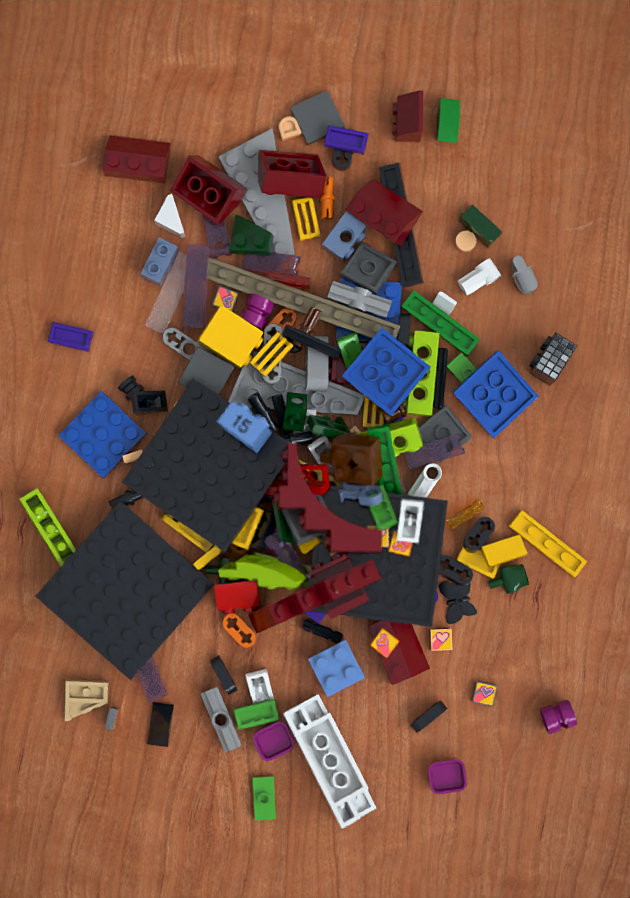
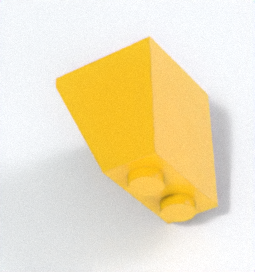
(230, 337)

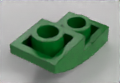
(448, 120)

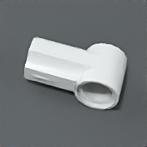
(482, 275)
(423, 484)

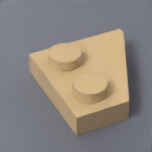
(84, 696)

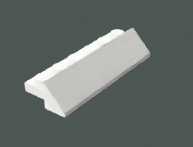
(330, 760)

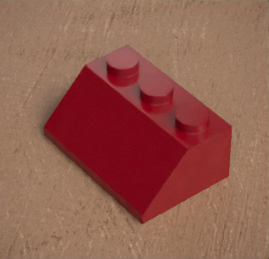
(136, 159)
(290, 174)
(207, 189)
(384, 211)
(407, 657)

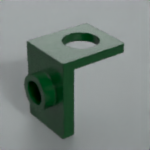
(295, 413)

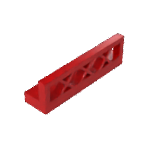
(317, 487)

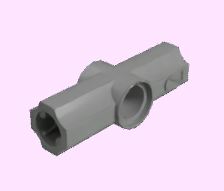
(359, 299)
(227, 732)

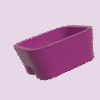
(273, 741)
(447, 776)

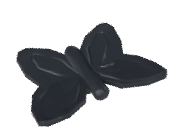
(459, 599)

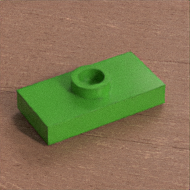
(350, 348)
(461, 367)
(383, 512)
(256, 714)
(264, 798)

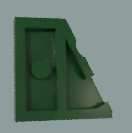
(249, 238)
(322, 426)

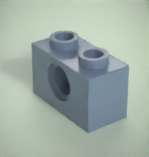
(347, 225)
(159, 262)

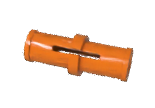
(327, 200)

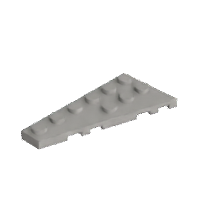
(264, 209)
(333, 401)

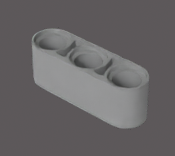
(316, 368)

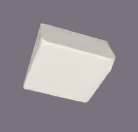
(444, 303)

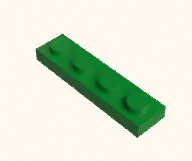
(440, 323)
(390, 477)

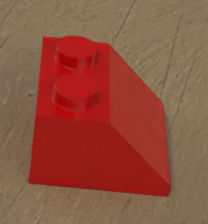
(236, 596)

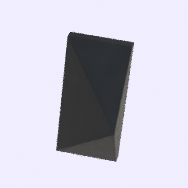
(148, 402)
(160, 724)

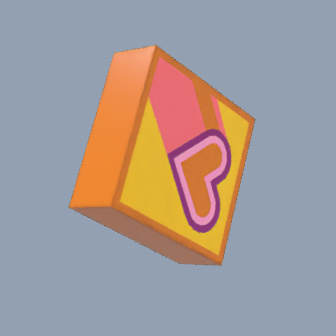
(399, 547)
(384, 643)

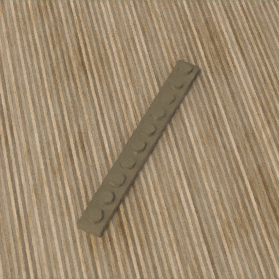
(298, 300)

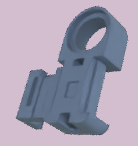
(360, 492)

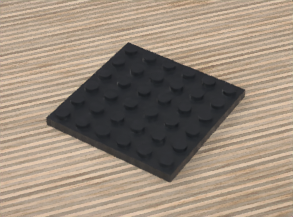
(203, 471)
(406, 583)
(124, 590)

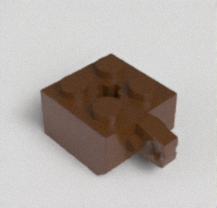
(355, 459)

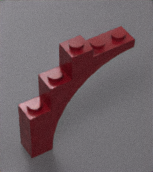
(296, 495)
(314, 596)

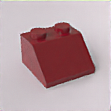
(408, 117)

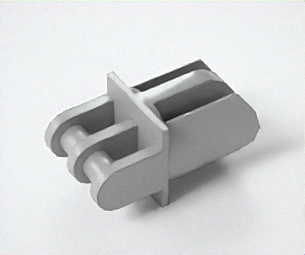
(523, 276)

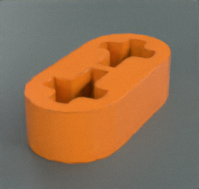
(279, 318)
(235, 634)

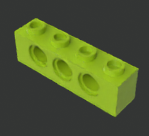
(429, 342)
(407, 429)
(48, 526)

